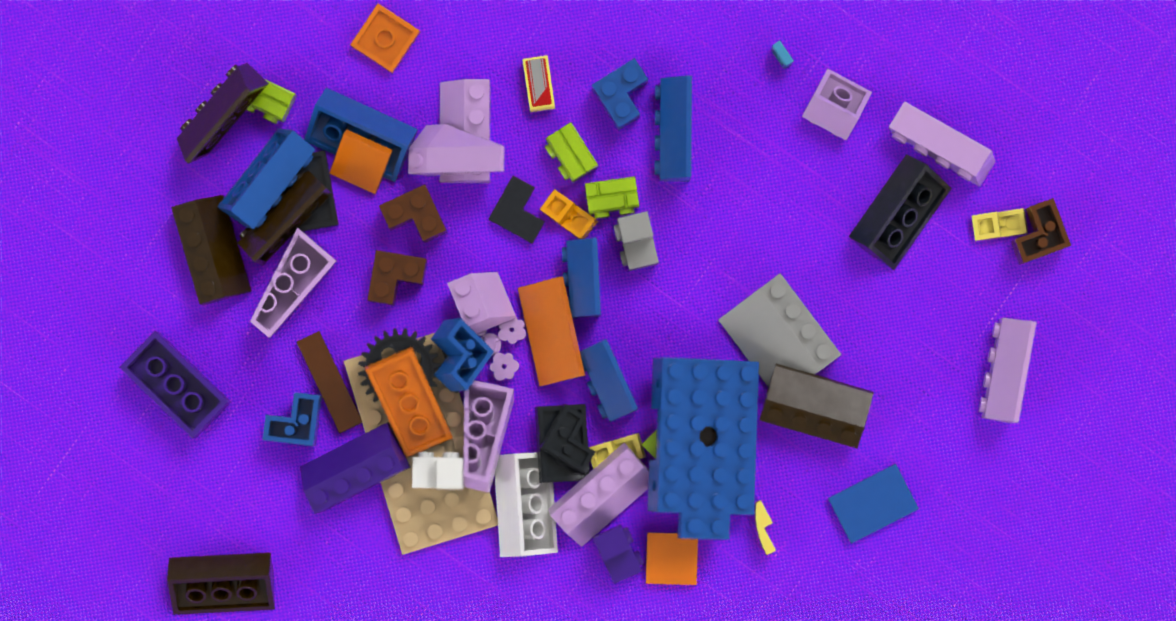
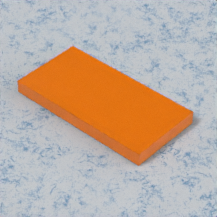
(551, 331)
(409, 402)

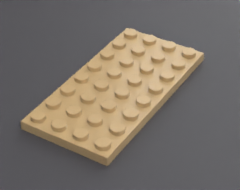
(426, 514)

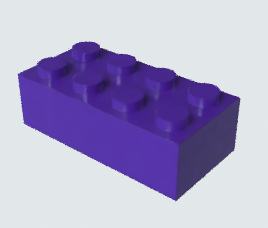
(175, 384)

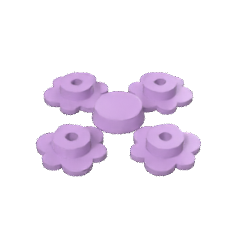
(494, 343)

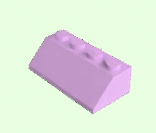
(467, 108)
(1008, 370)
(601, 495)

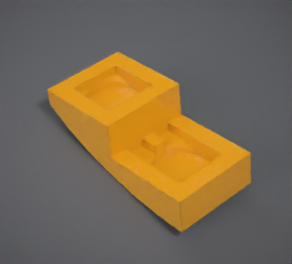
(568, 215)

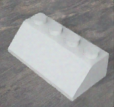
(523, 507)

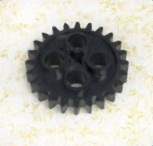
(399, 343)

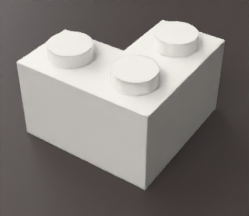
(438, 472)

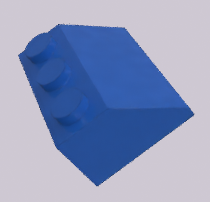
(582, 277)
(607, 381)

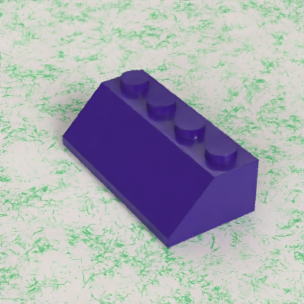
(353, 468)

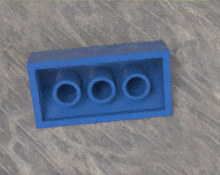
(336, 113)
(675, 129)
(267, 178)

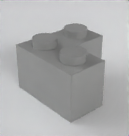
(637, 241)

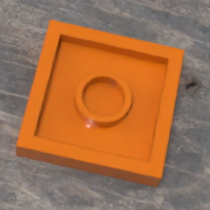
(385, 38)
(360, 161)
(671, 559)

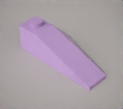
(451, 151)

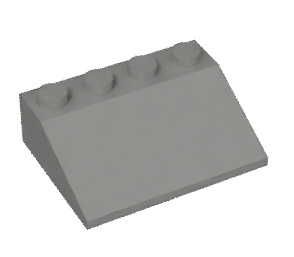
(778, 329)

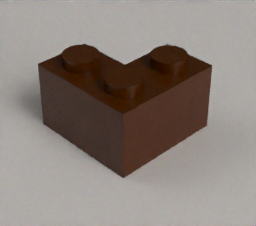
(417, 207)
(1048, 233)
(389, 270)

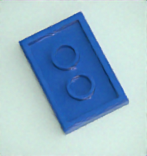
(873, 503)

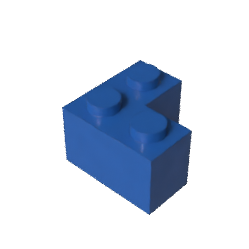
(614, 92)
(464, 353)
(301, 427)

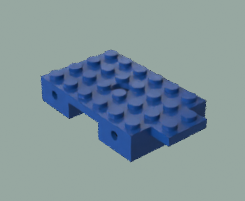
(697, 479)

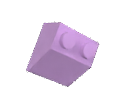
(837, 104)
(481, 300)

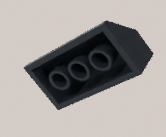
(900, 211)

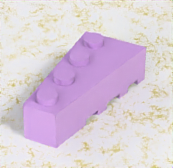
(942, 143)
(294, 278)
(485, 424)

